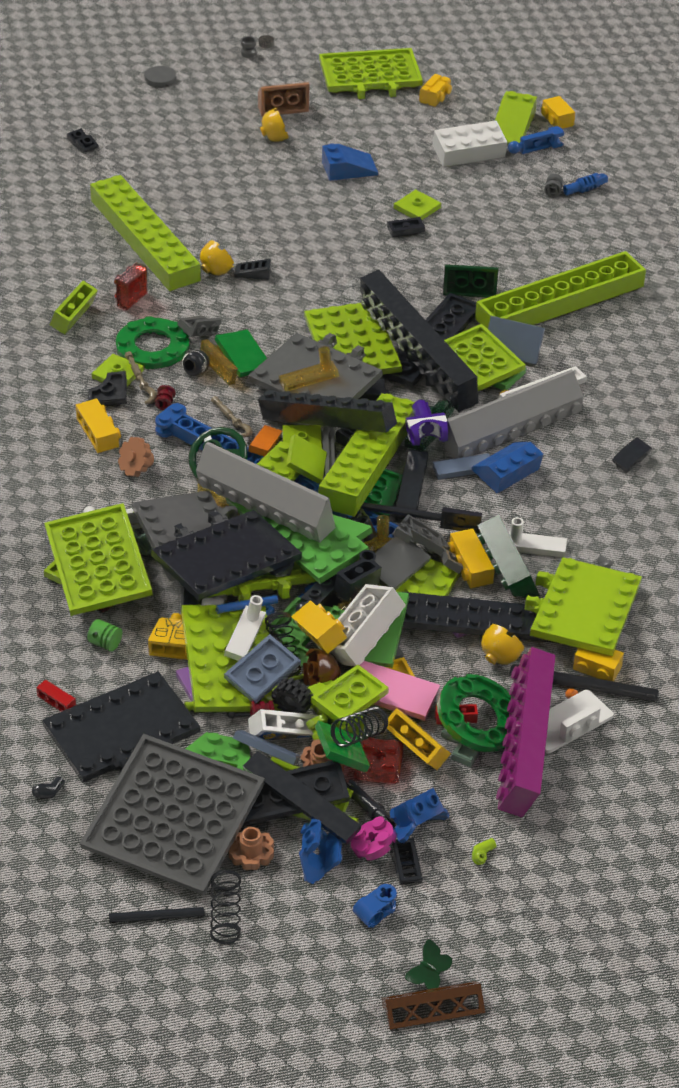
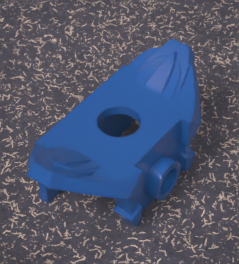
(416, 811)
(315, 865)

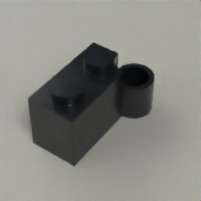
(354, 577)

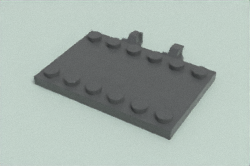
(302, 352)
(162, 514)

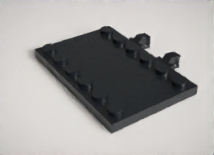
(224, 553)
(107, 728)

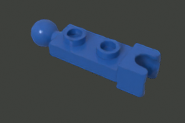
(537, 141)

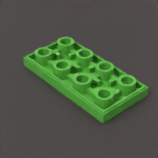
(386, 647)

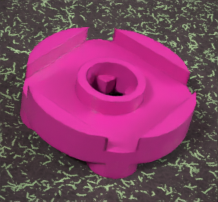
(383, 834)

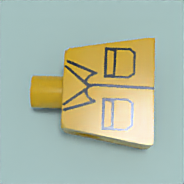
(168, 638)

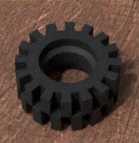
(292, 696)

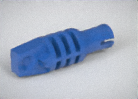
(585, 183)

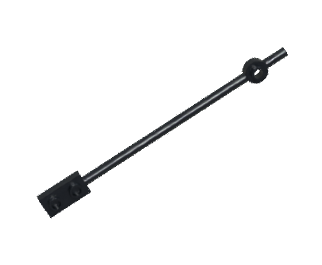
(449, 518)

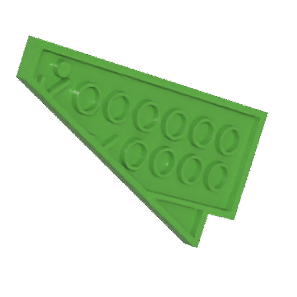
(332, 554)

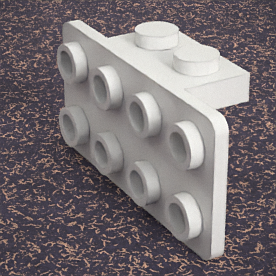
(575, 718)

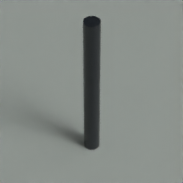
(156, 914)

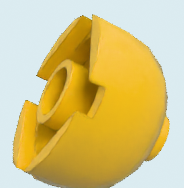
(273, 126)
(215, 260)
(500, 647)

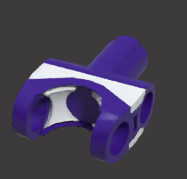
(425, 423)

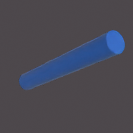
(242, 604)

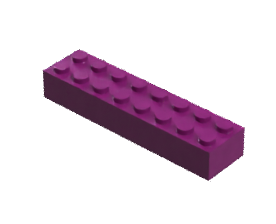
(526, 732)

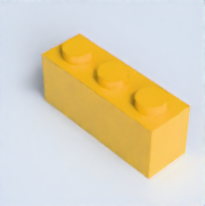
(97, 425)
(470, 553)
(320, 626)
(417, 739)

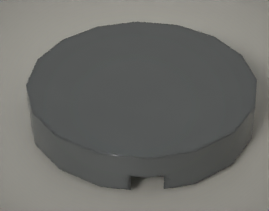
(160, 76)

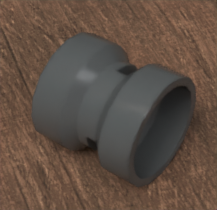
(248, 47)
(553, 185)

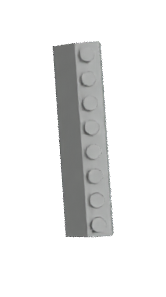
(514, 415)
(265, 492)

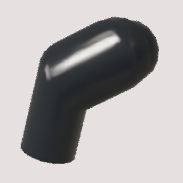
(48, 791)

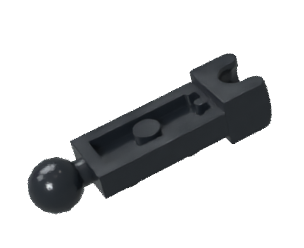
(319, 593)

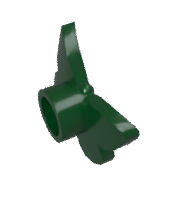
(430, 966)

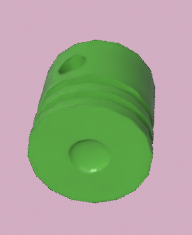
(107, 635)

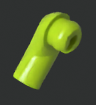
(480, 851)

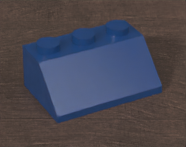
(509, 465)

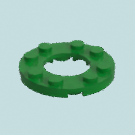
(158, 359)
(453, 719)

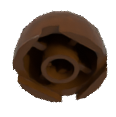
(320, 667)

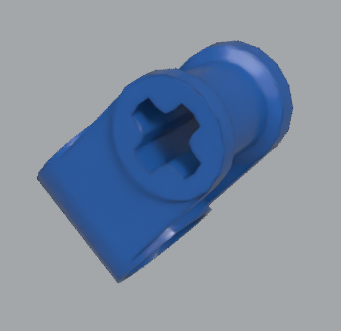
(376, 905)

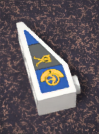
(280, 725)

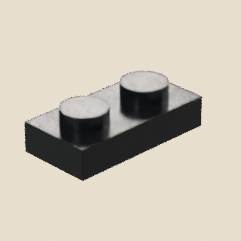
(406, 227)

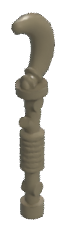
(138, 374)
(228, 413)

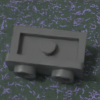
(199, 325)

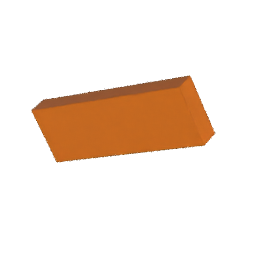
(265, 440)

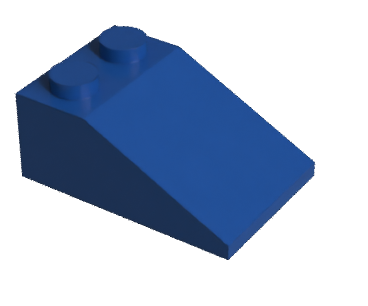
(346, 163)

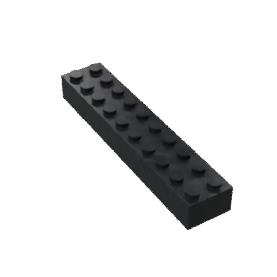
(419, 341)

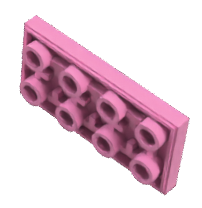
(406, 692)

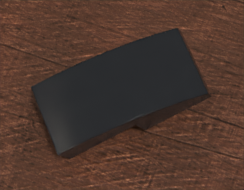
(81, 140)
(631, 454)

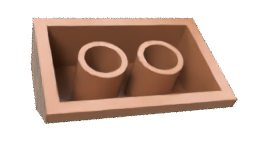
(286, 98)

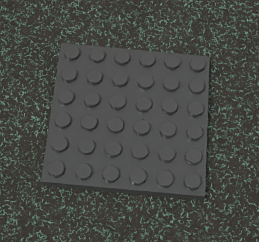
(173, 814)

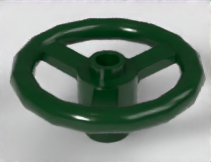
(206, 437)

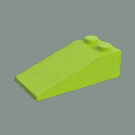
(516, 114)

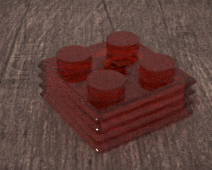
(131, 285)
(384, 760)

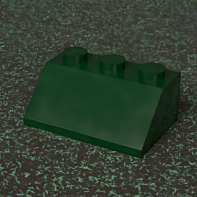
(470, 280)

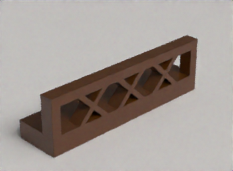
(431, 995)

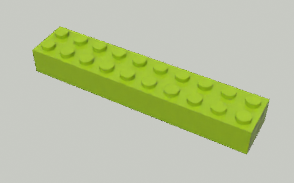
(145, 233)
(564, 291)
(364, 461)

